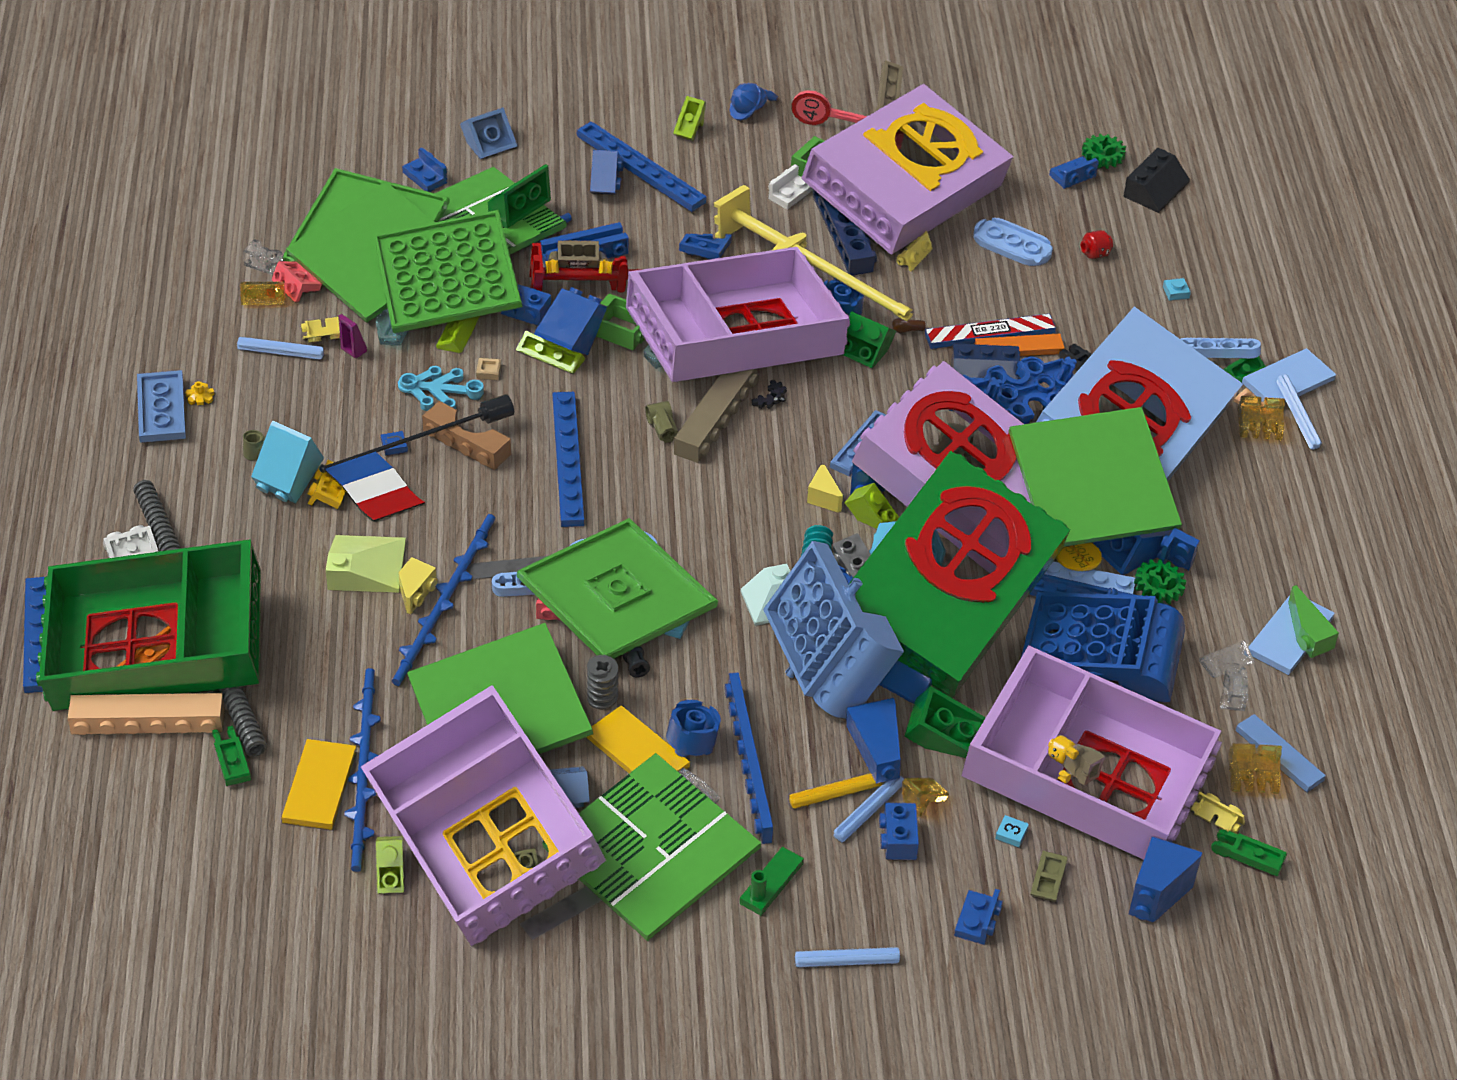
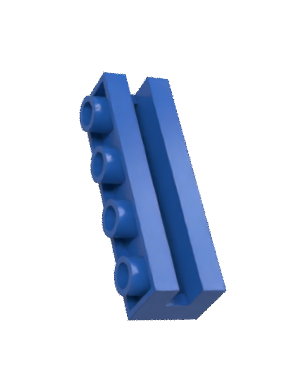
(610, 237)

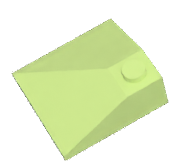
(365, 563)

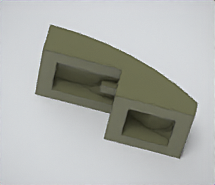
(1049, 876)

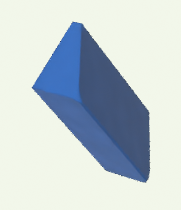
(905, 682)

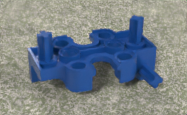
(1027, 389)

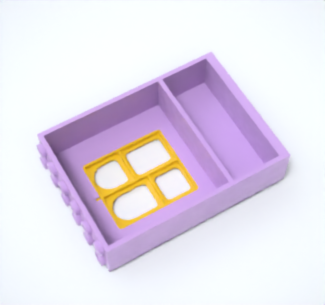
(457, 776)

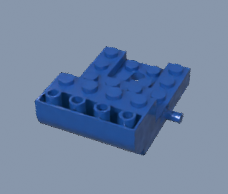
(1112, 638)

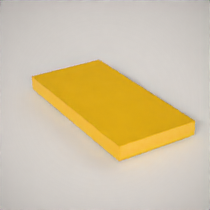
(631, 741)
(319, 784)

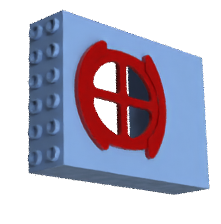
(1157, 374)

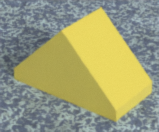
(824, 491)

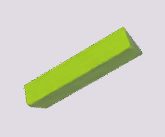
(457, 335)
(550, 352)

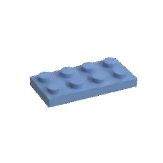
(161, 406)

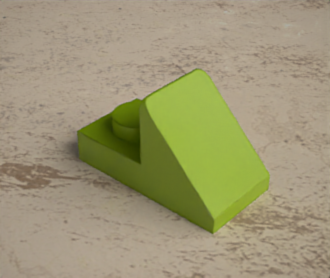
(690, 118)

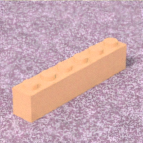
(146, 713)

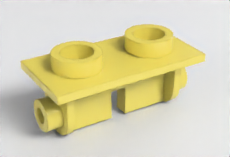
(915, 252)
(316, 331)
(1227, 815)

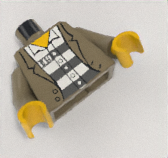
(578, 255)

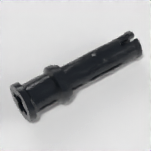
(636, 662)

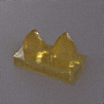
(262, 293)

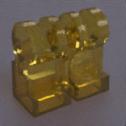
(1269, 414)
(1264, 760)

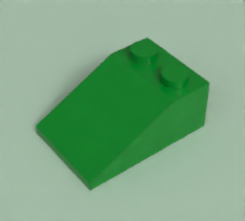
(942, 723)

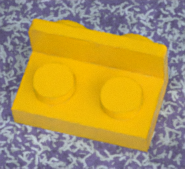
(325, 489)

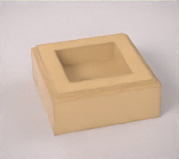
(488, 369)

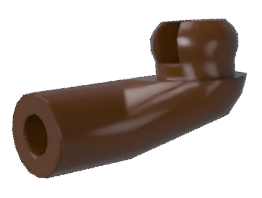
(905, 326)

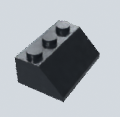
(1156, 180)

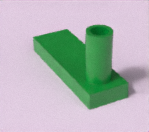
(770, 881)

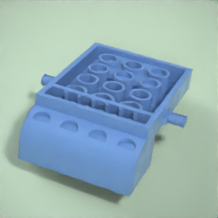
(827, 637)

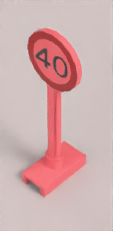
(815, 109)

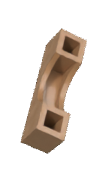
(487, 447)

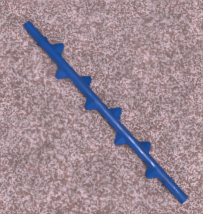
(443, 603)
(363, 793)

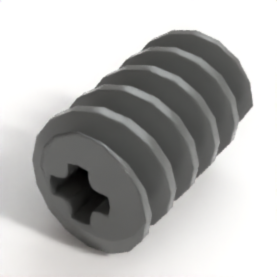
(602, 682)

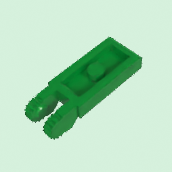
(231, 757)
(1249, 851)

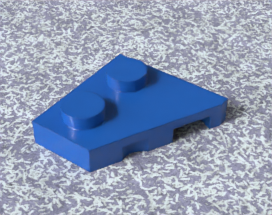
(705, 245)

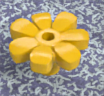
(199, 393)

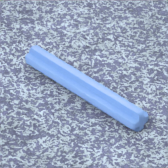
(280, 348)
(1299, 412)
(867, 809)
(847, 957)

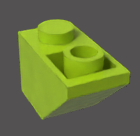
(870, 506)
(390, 864)

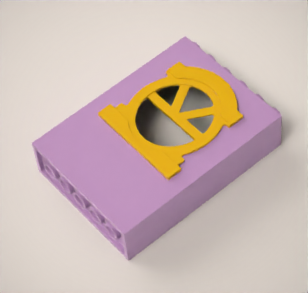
(888, 193)

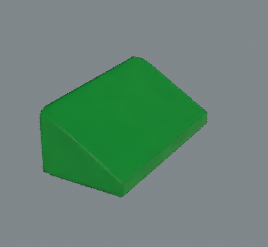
(1244, 367)

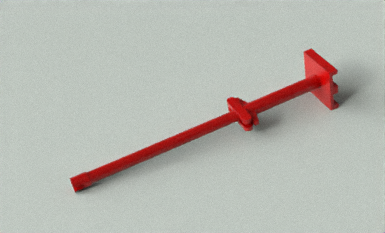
(538, 272)

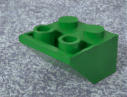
(867, 340)

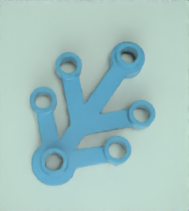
(415, 384)

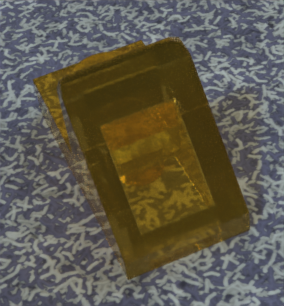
(922, 792)

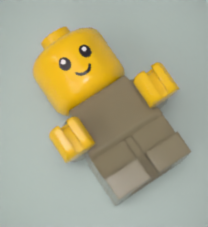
(1077, 759)

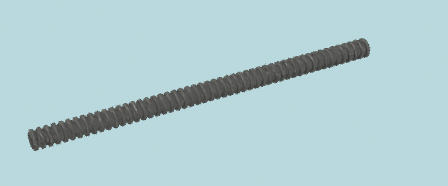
(234, 697)

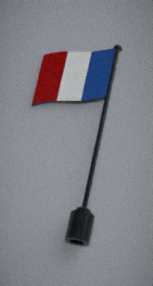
(376, 484)

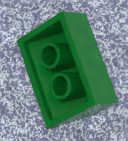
(522, 197)

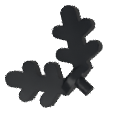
(776, 395)

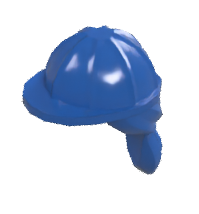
(748, 99)

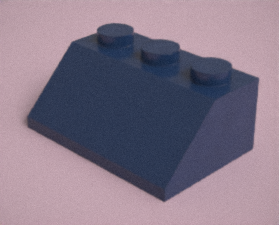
(977, 359)

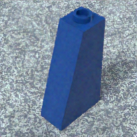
(876, 737)

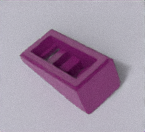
(351, 337)

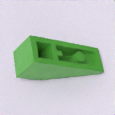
(1311, 628)

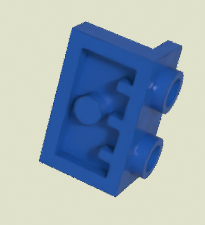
(426, 171)
(1074, 171)
(1178, 549)
(977, 916)

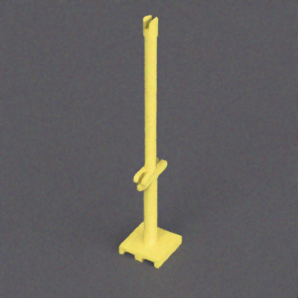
(735, 213)

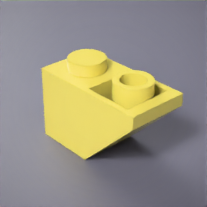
(416, 582)

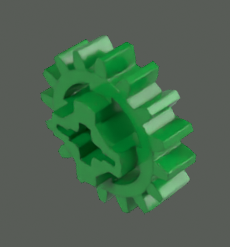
(1104, 149)
(1160, 581)

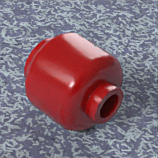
(1096, 244)

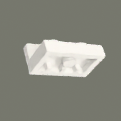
(788, 188)
(134, 542)

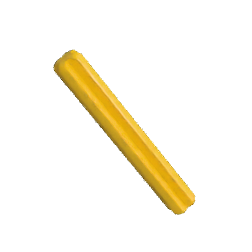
(832, 790)

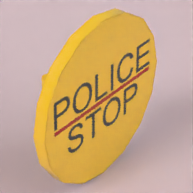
(1080, 557)

